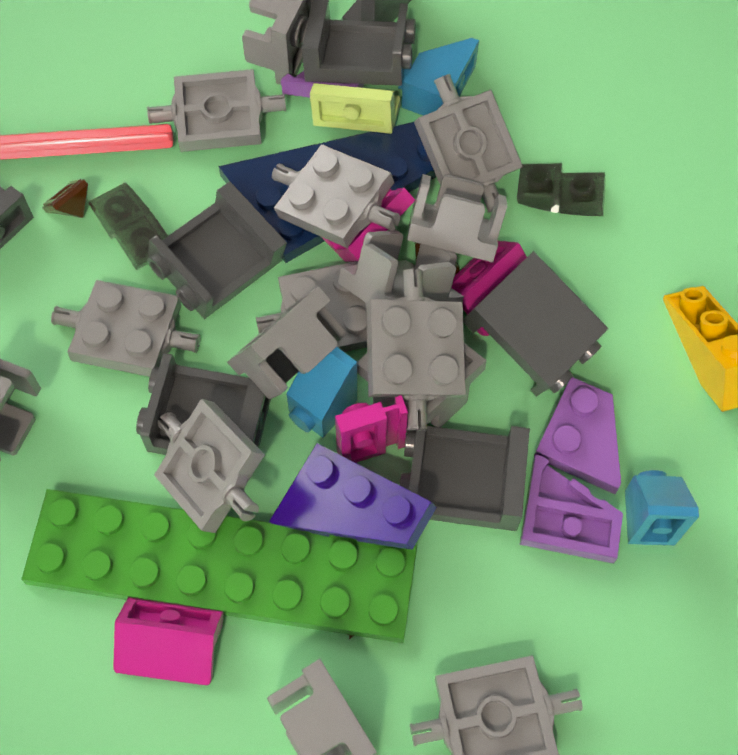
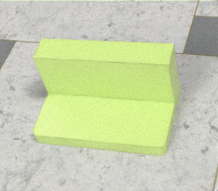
(354, 108)

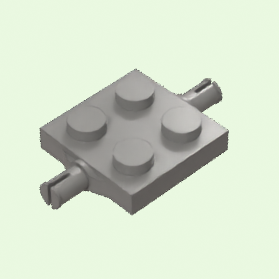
(216, 110)
(468, 139)
(335, 196)
(344, 306)
(125, 328)
(415, 349)
(208, 465)
(496, 711)

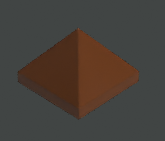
(69, 200)

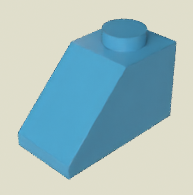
(418, 85)
(323, 393)
(658, 509)

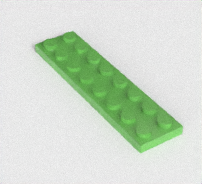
(241, 569)

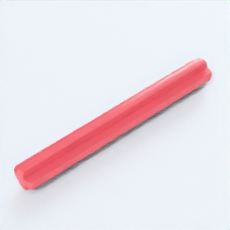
(86, 141)

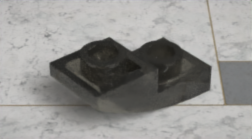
(559, 192)
(128, 221)

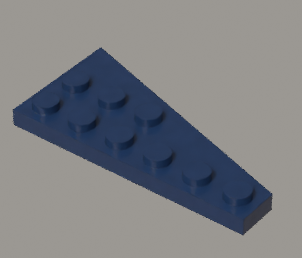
(397, 153)

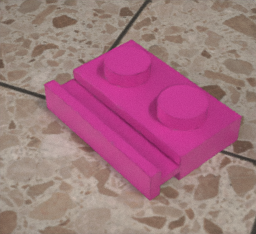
(367, 429)

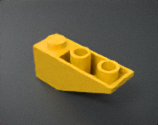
(709, 341)

